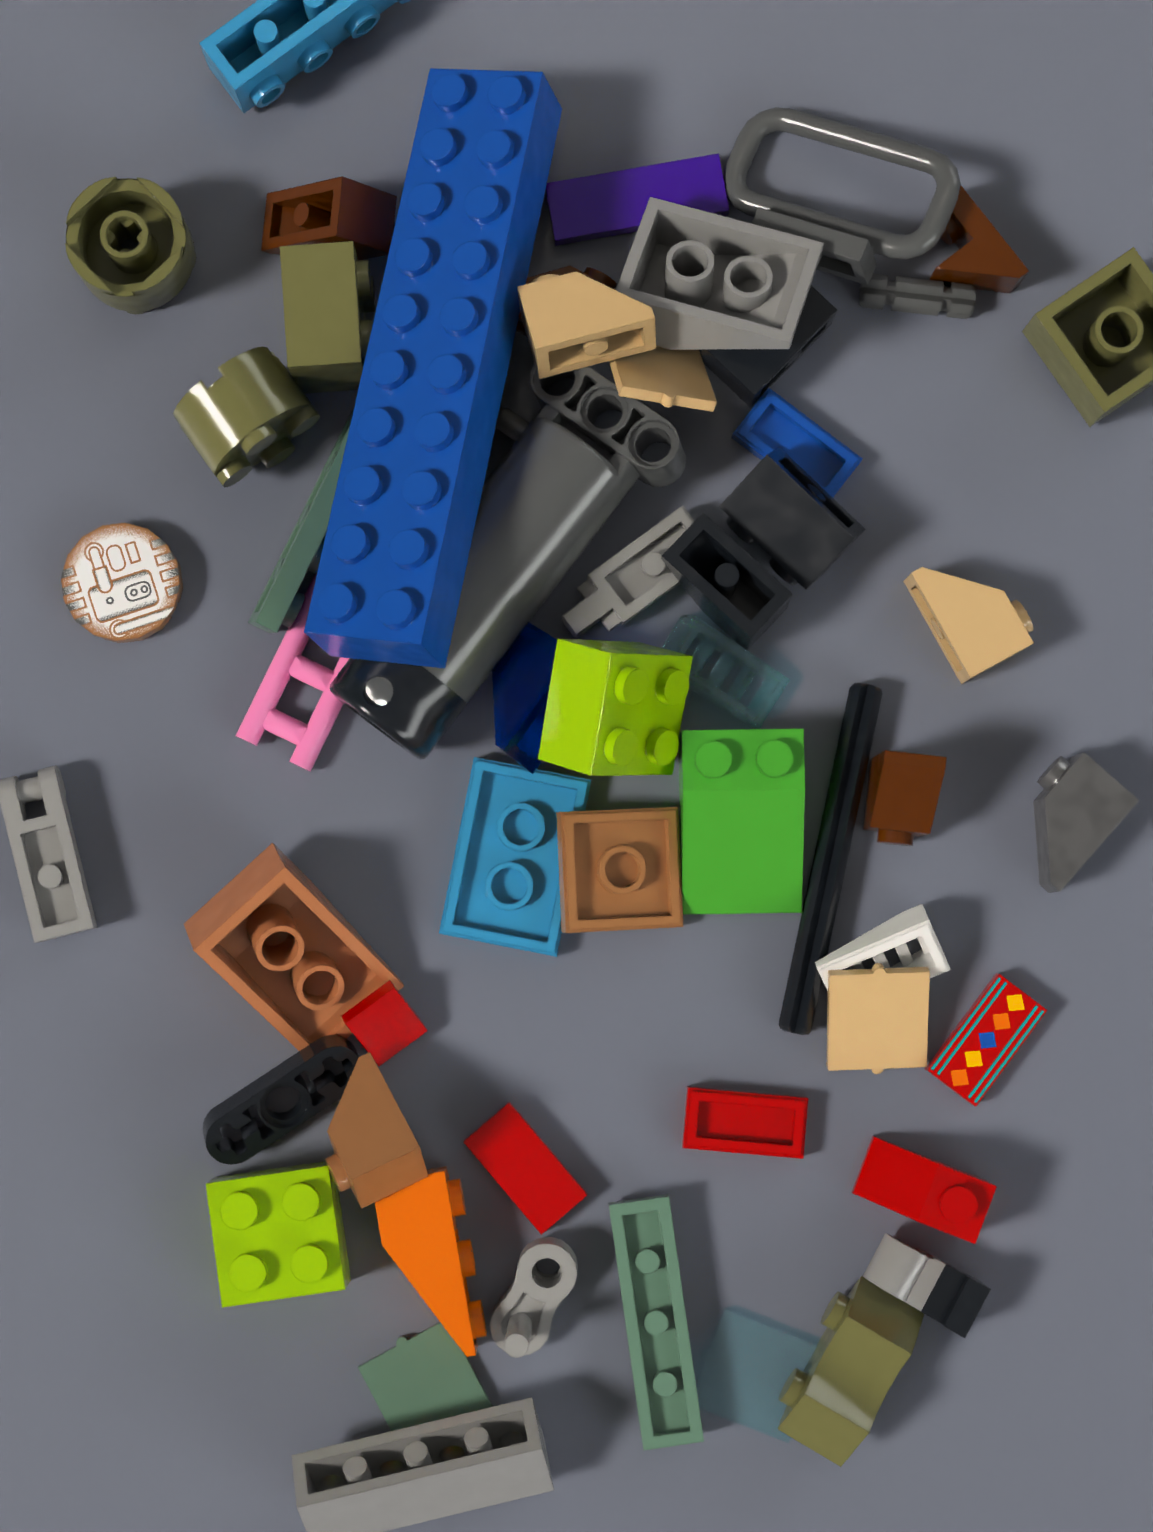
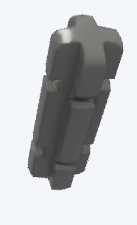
(918, 296)

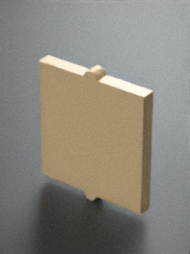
(665, 378)
(877, 1018)

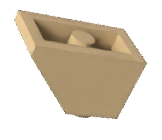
(581, 323)
(970, 621)

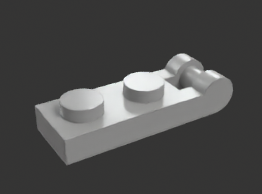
(47, 856)

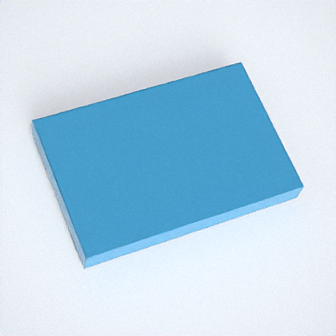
(507, 857)

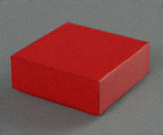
(384, 1023)

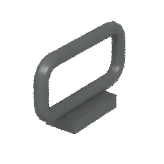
(847, 244)

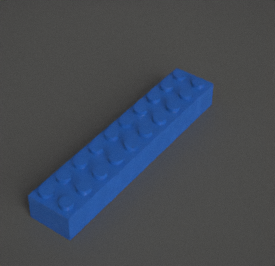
(435, 369)

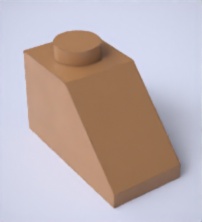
(372, 1139)

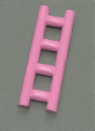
(290, 663)

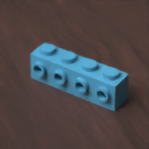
(279, 40)

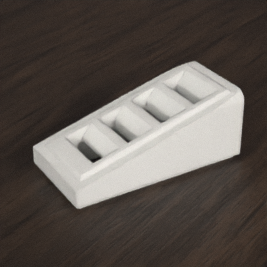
(888, 935)

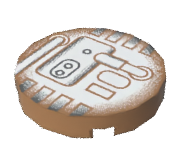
(121, 582)

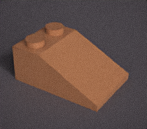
(287, 949)

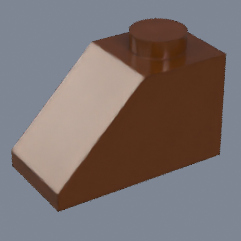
(329, 214)
(902, 795)

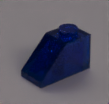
(521, 695)

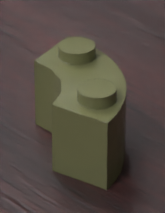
(850, 1371)

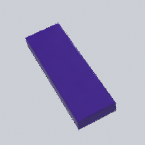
(617, 200)

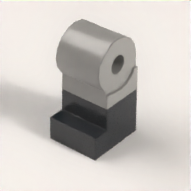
(927, 1284)

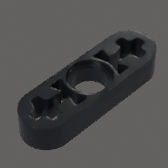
(236, 1107)

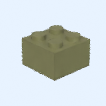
(326, 314)
(1100, 337)

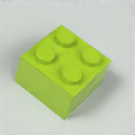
(614, 707)
(277, 1234)

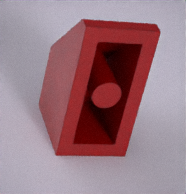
(924, 1189)

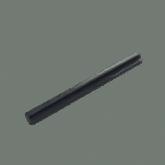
(830, 857)

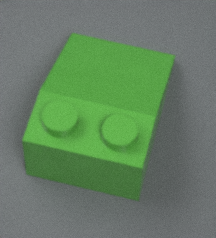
(742, 820)

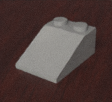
(718, 279)

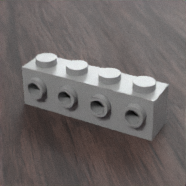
(423, 1471)

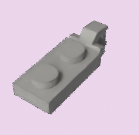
(628, 579)

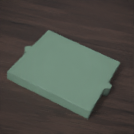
(423, 1380)

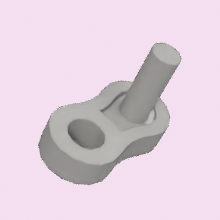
(526, 1309)

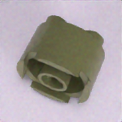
(145, 214)
(245, 415)

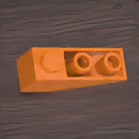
(424, 1242)

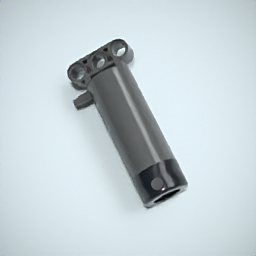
(528, 533)

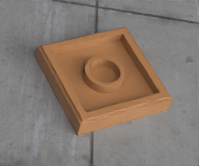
(619, 869)

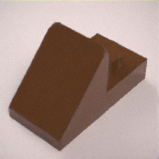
(982, 255)

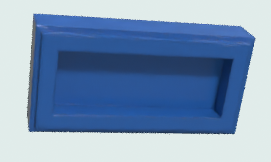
(779, 424)

